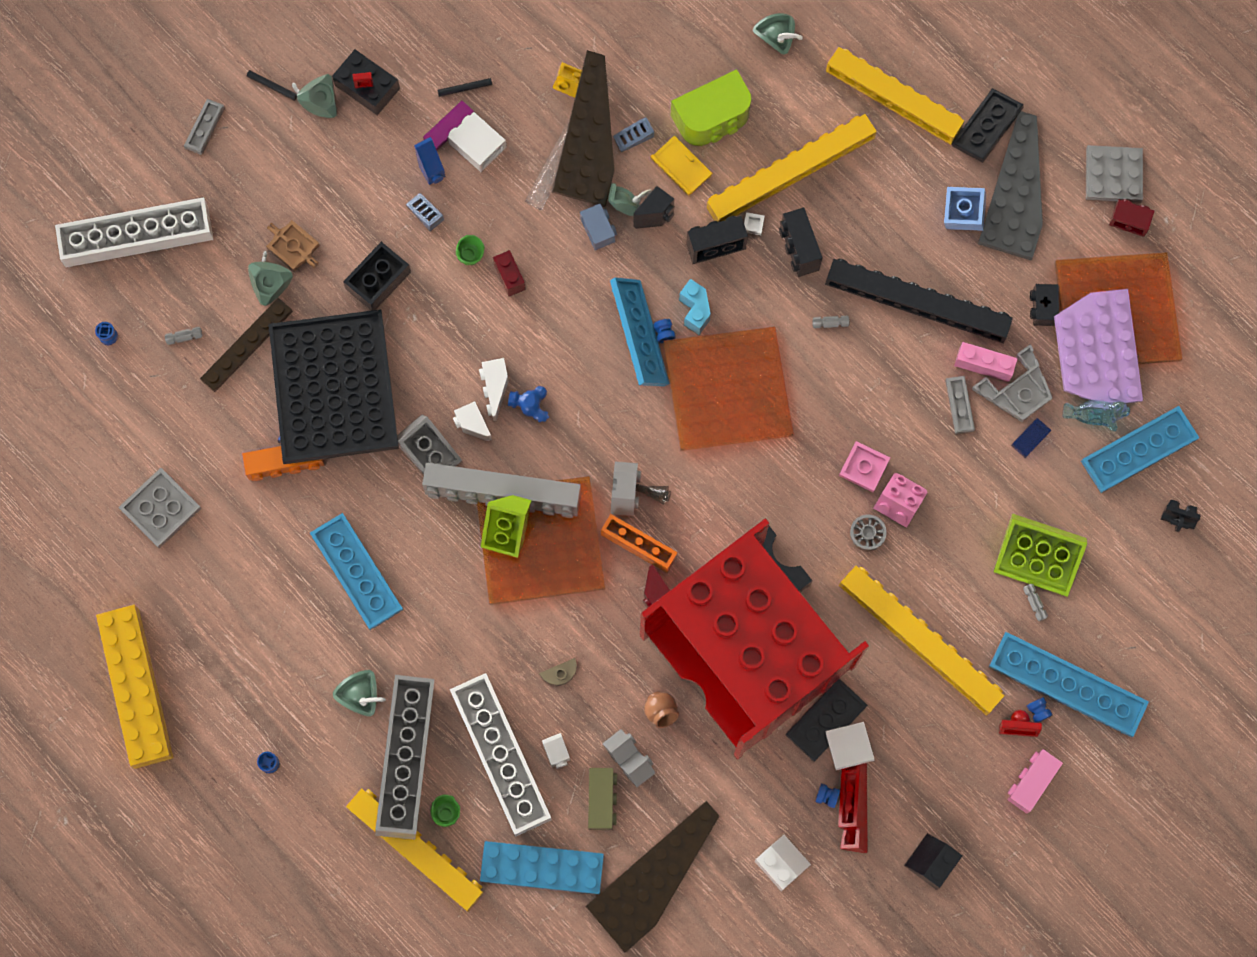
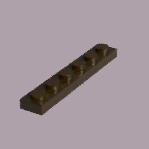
(245, 345)

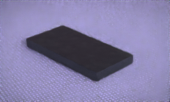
(987, 125)
(833, 710)

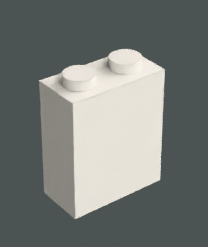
(476, 141)

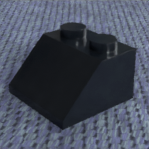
(654, 210)
(933, 861)

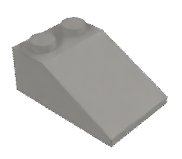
(426, 444)

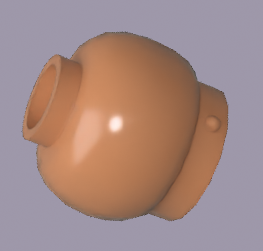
(661, 709)

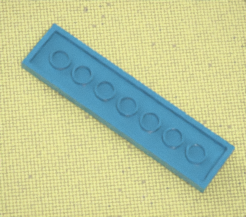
(1068, 684)

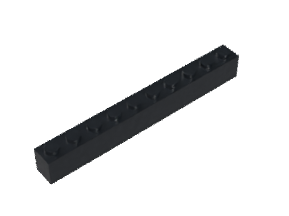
(918, 300)

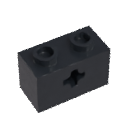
(1049, 296)

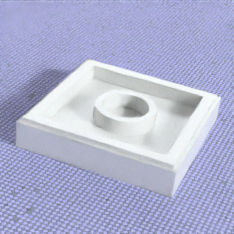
(849, 746)

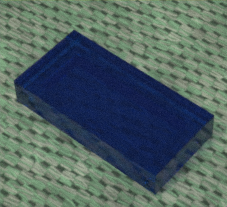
(1031, 437)

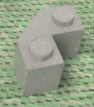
(624, 488)
(632, 762)

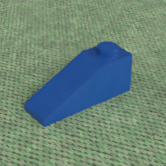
(429, 161)

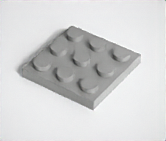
(1114, 173)
(160, 508)

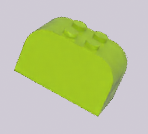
(712, 110)

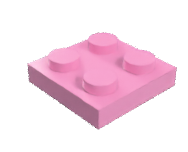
(864, 466)

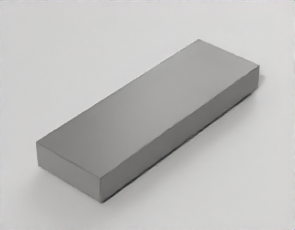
(204, 126)
(960, 404)

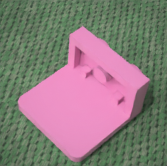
(900, 499)

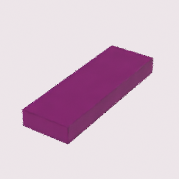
(453, 119)

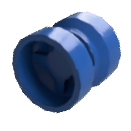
(664, 330)
(108, 337)
(1038, 708)
(265, 760)
(827, 795)

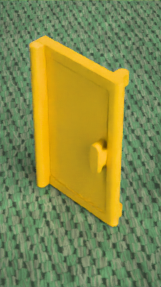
(676, 162)

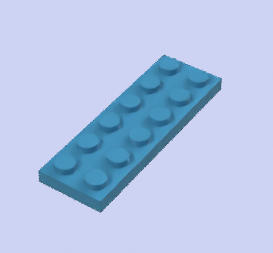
(639, 332)
(1140, 449)
(356, 571)
(541, 867)

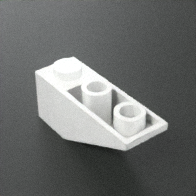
(496, 380)

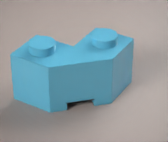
(696, 298)

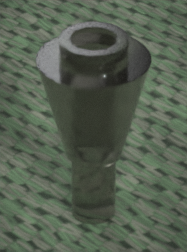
(659, 493)

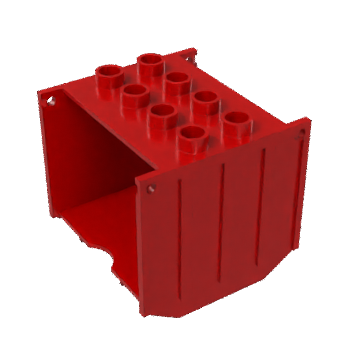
(747, 641)

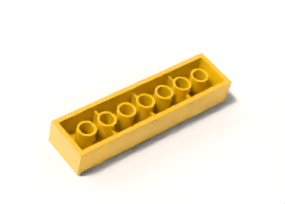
(134, 686)

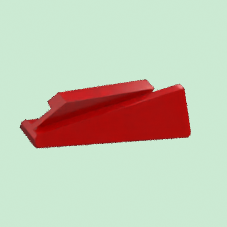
(854, 809)

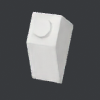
(471, 421)
(556, 751)

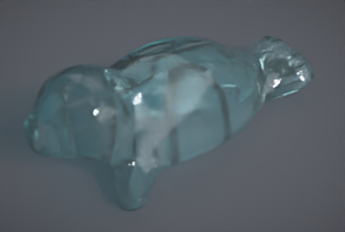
(1097, 412)

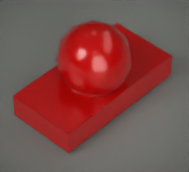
(1020, 725)

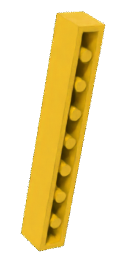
(895, 95)
(421, 855)

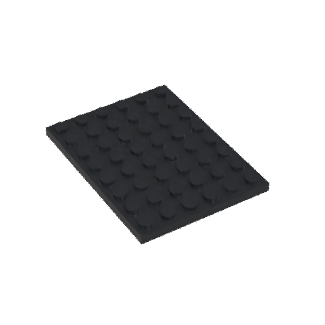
(333, 386)

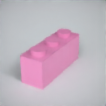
(985, 362)
(1034, 780)

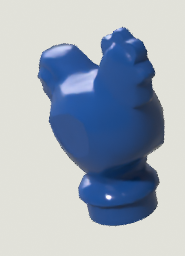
(530, 403)

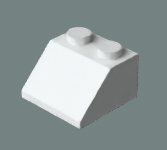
(782, 862)

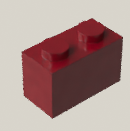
(1131, 217)
(509, 273)

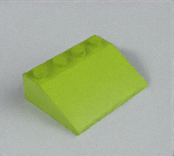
(1040, 555)

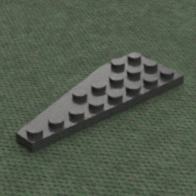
(1016, 205)

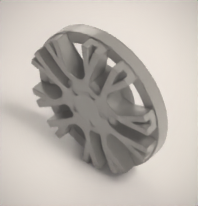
(868, 532)

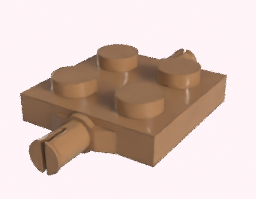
(293, 245)

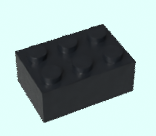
(374, 97)
(716, 239)
(800, 242)
(377, 276)

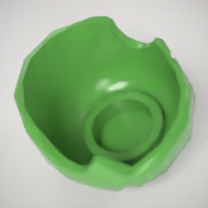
(470, 250)
(445, 810)

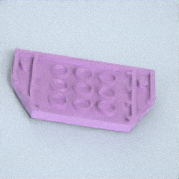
(1099, 348)

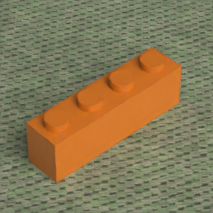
(270, 463)
(639, 543)

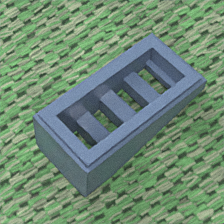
(631, 130)
(435, 221)

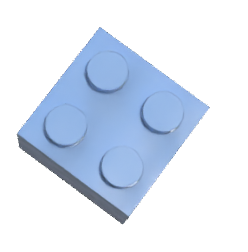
(965, 208)

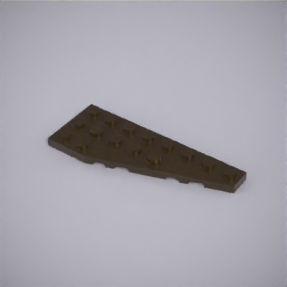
(587, 150)
(642, 893)

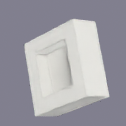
(754, 223)

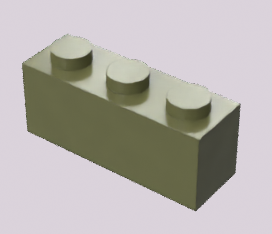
(601, 799)

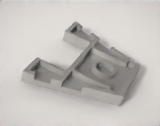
(1024, 394)

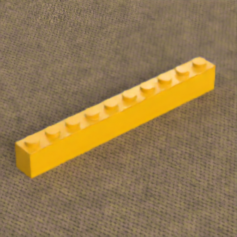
(791, 169)
(921, 640)

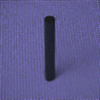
(268, 83)
(464, 87)

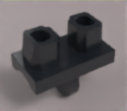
(1179, 517)

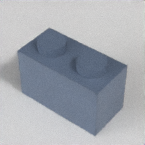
(598, 227)

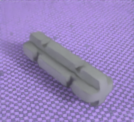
(831, 321)
(183, 335)
(1035, 602)

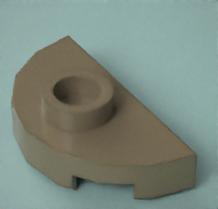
(560, 674)

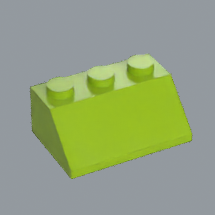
(506, 525)

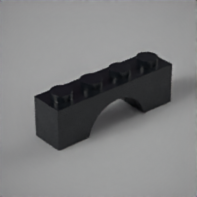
(795, 574)

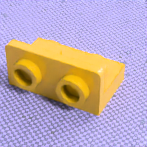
(567, 79)

